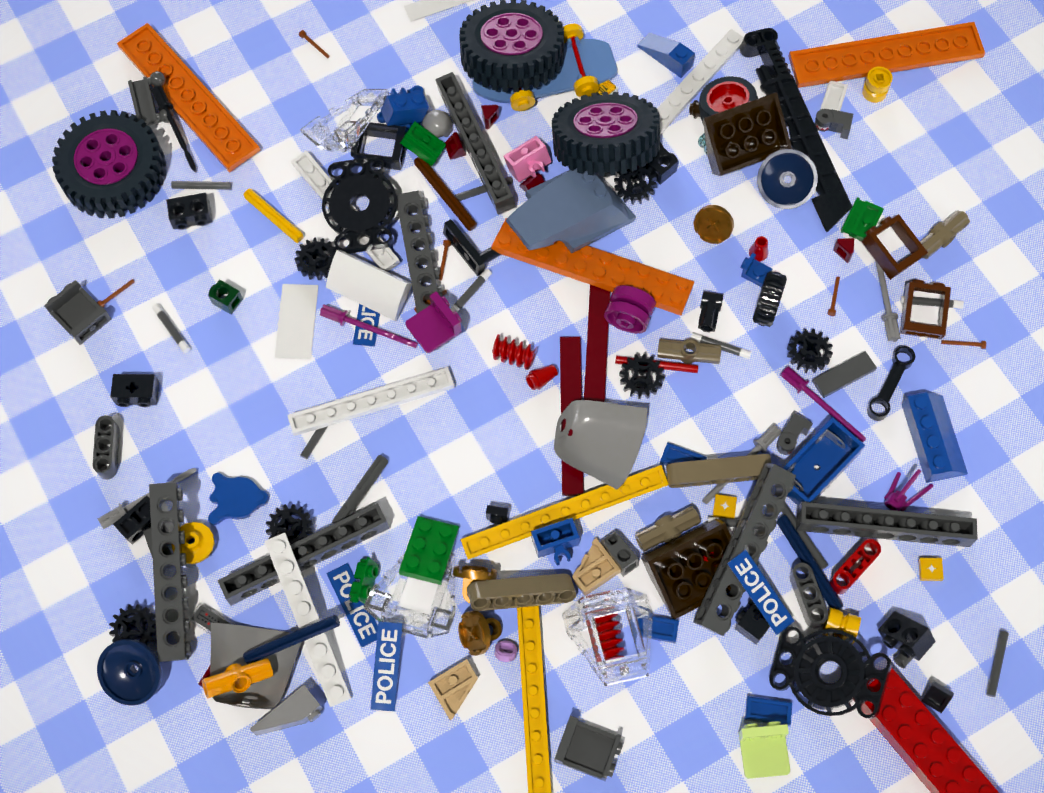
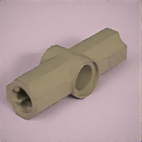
(944, 232)
(702, 352)
(667, 528)

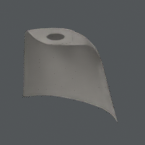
(602, 440)
(227, 648)

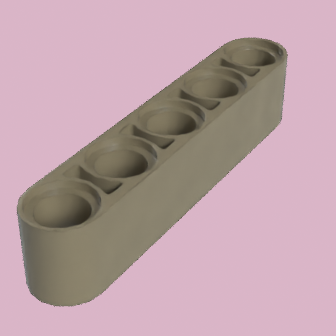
(716, 470)
(521, 592)

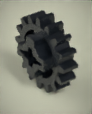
(638, 190)
(315, 256)
(809, 354)
(647, 384)
(297, 525)
(138, 620)

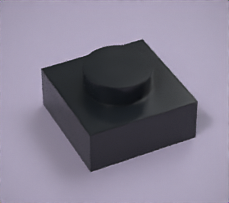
(497, 514)
(937, 697)

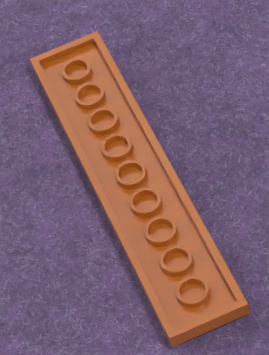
(892, 52)
(190, 98)
(599, 269)

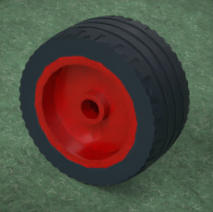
(725, 94)

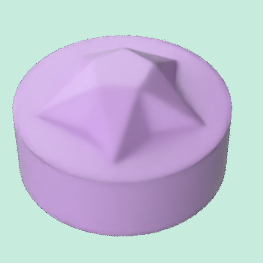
(505, 651)

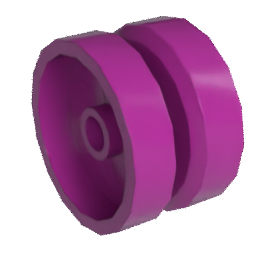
(629, 309)

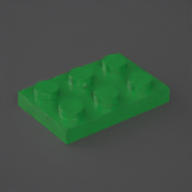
(429, 550)

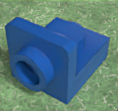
(754, 270)

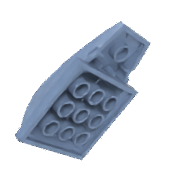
(569, 210)

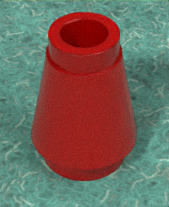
(760, 248)
(540, 377)

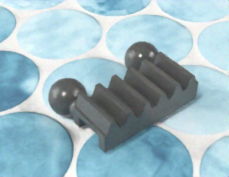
(144, 101)

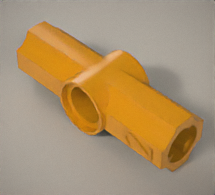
(237, 678)

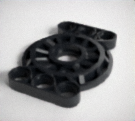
(366, 223)
(806, 672)

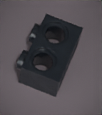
(666, 158)
(189, 206)
(135, 521)
(906, 636)

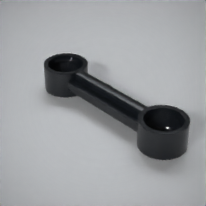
(891, 383)

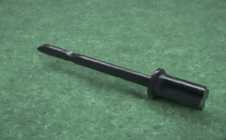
(163, 103)

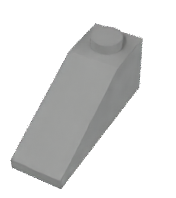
(293, 711)

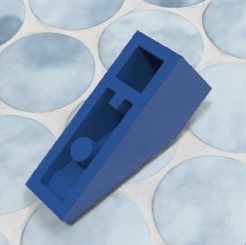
(668, 52)

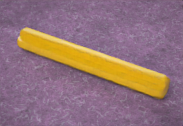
(273, 215)

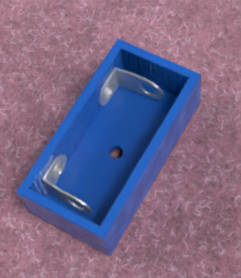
(832, 450)

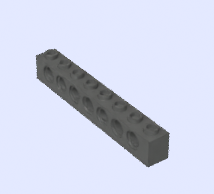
(475, 143)
(407, 204)
(158, 495)
(886, 524)
(742, 536)
(307, 552)

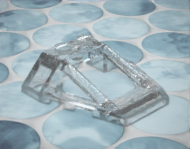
(346, 131)
(386, 607)
(581, 617)

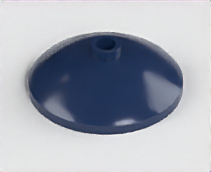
(782, 164)
(121, 679)

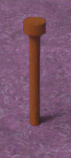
(302, 34)
(446, 243)
(101, 303)
(832, 312)
(982, 344)

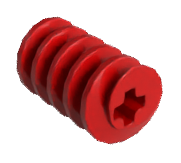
(513, 353)
(607, 636)

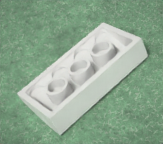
(367, 284)

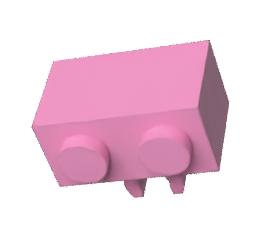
(527, 159)

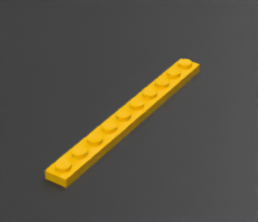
(571, 508)
(533, 700)

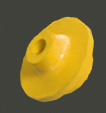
(202, 545)

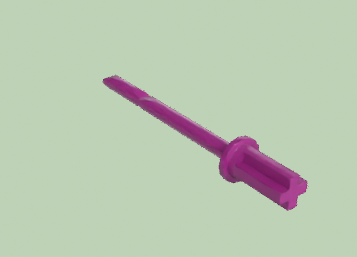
(342, 317)
(801, 385)

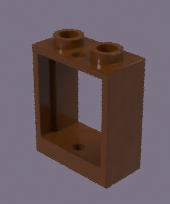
(882, 255)
(924, 330)

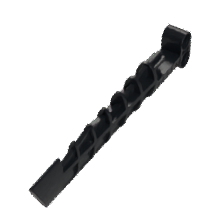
(775, 77)

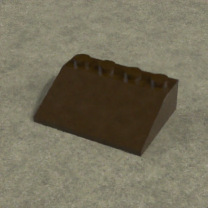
(745, 134)
(680, 570)

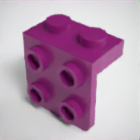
(434, 324)

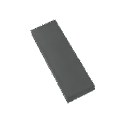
(844, 374)

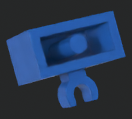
(404, 107)
(555, 539)

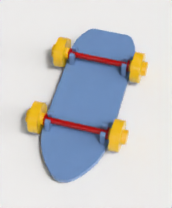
(583, 69)

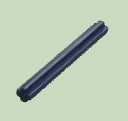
(806, 557)
(291, 639)

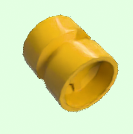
(877, 84)
(838, 621)

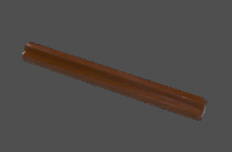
(445, 193)

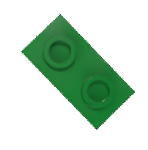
(366, 571)

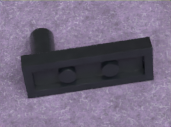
(475, 260)

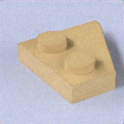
(595, 569)
(453, 687)

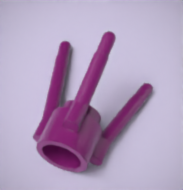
(897, 500)

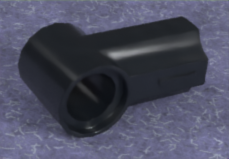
(710, 307)

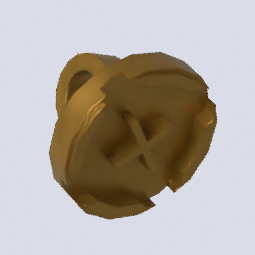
(713, 224)
(472, 574)
(475, 632)

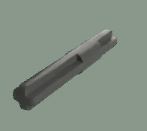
(361, 489)

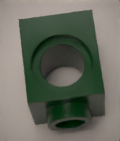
(228, 303)

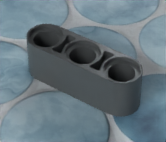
(104, 438)
(808, 606)

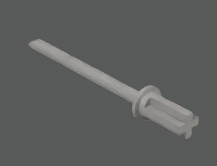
(889, 318)
(760, 445)
(112, 516)

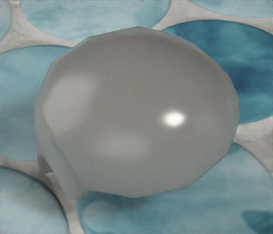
(438, 123)

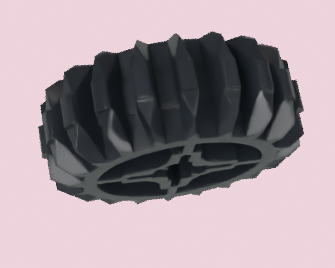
(769, 299)

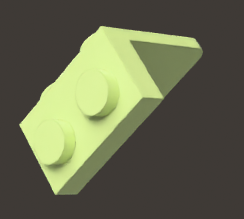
(764, 750)

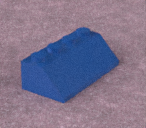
(933, 437)

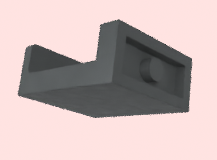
(77, 312)
(588, 749)

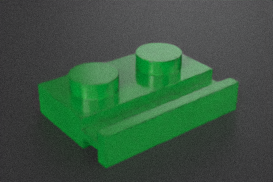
(423, 143)
(861, 218)

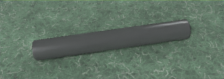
(200, 185)
(477, 191)
(312, 442)
(997, 664)

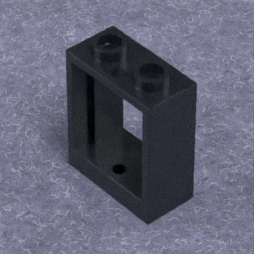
(382, 131)

